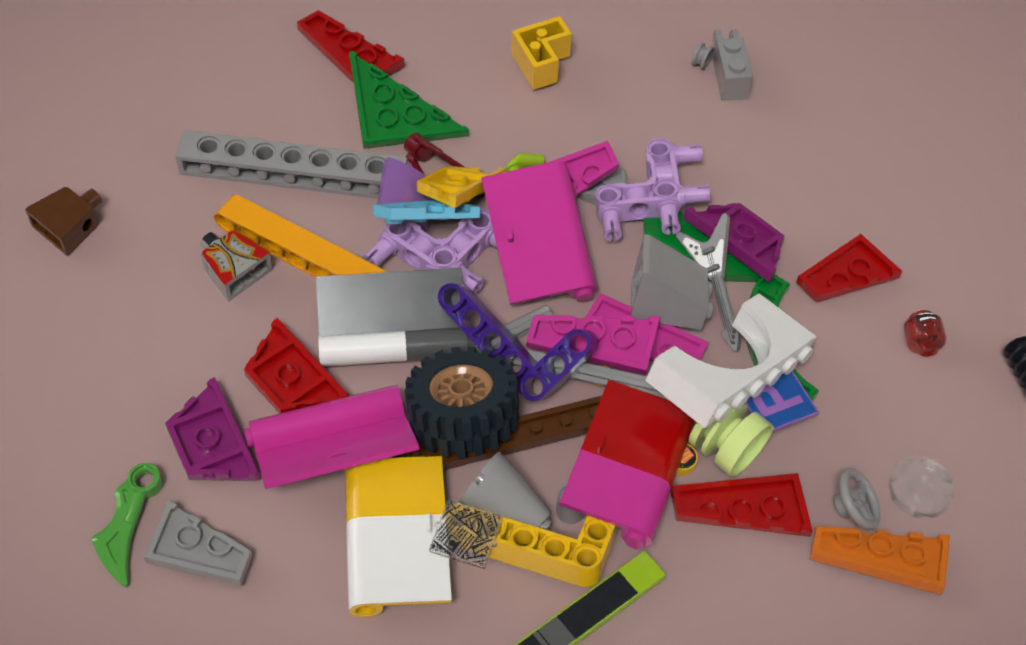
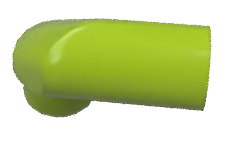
(524, 160)

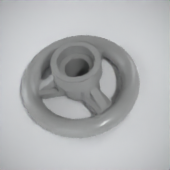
(854, 502)

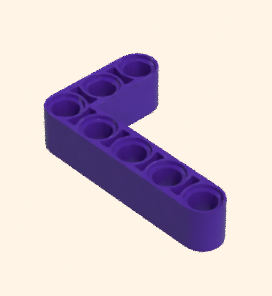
(511, 347)

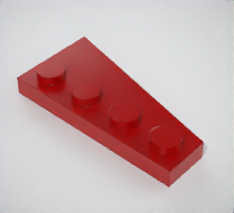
(336, 43)

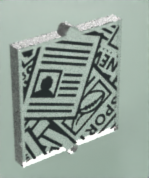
(466, 534)

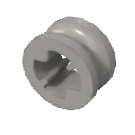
(702, 56)

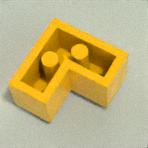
(539, 49)

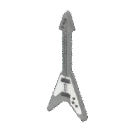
(713, 257)

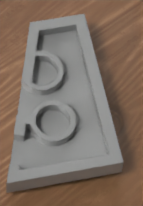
(194, 548)

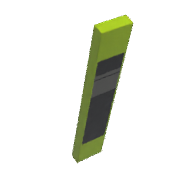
(599, 604)

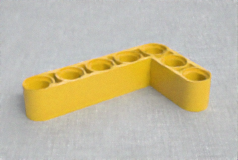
(571, 552)

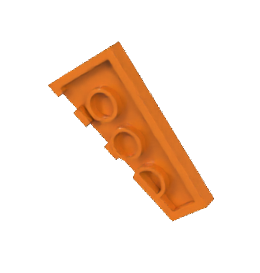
(895, 558)

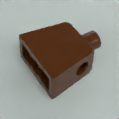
(65, 217)

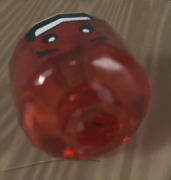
(924, 333)

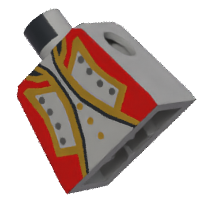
(234, 262)

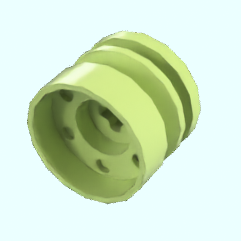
(735, 439)

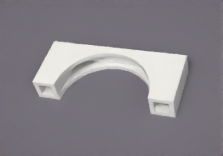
(711, 391)

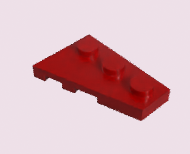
(848, 269)

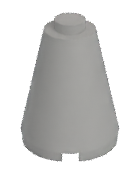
(506, 493)

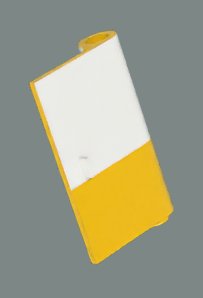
(390, 532)

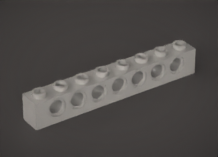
(281, 164)

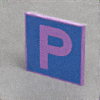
(783, 402)

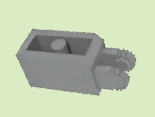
(731, 66)

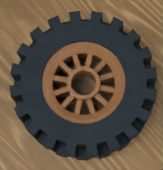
(462, 402)

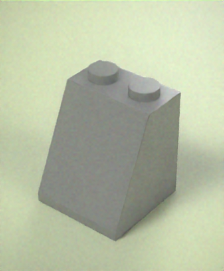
(670, 287)

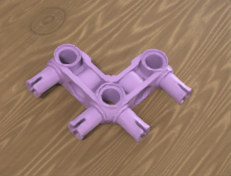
(656, 197)
(425, 252)

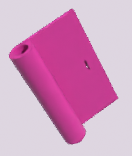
(549, 245)
(331, 436)

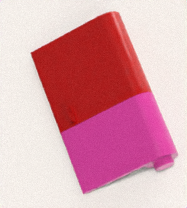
(629, 462)

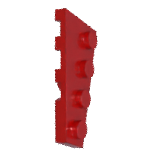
(748, 503)

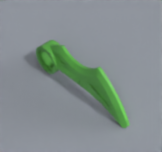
(115, 539)

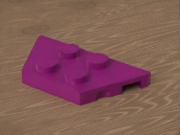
(749, 236)
(210, 439)

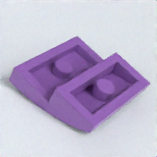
(400, 185)

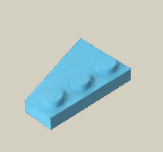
(422, 210)

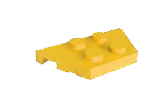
(454, 184)

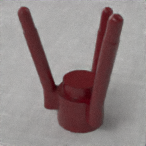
(421, 149)

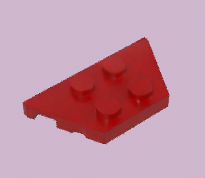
(289, 373)

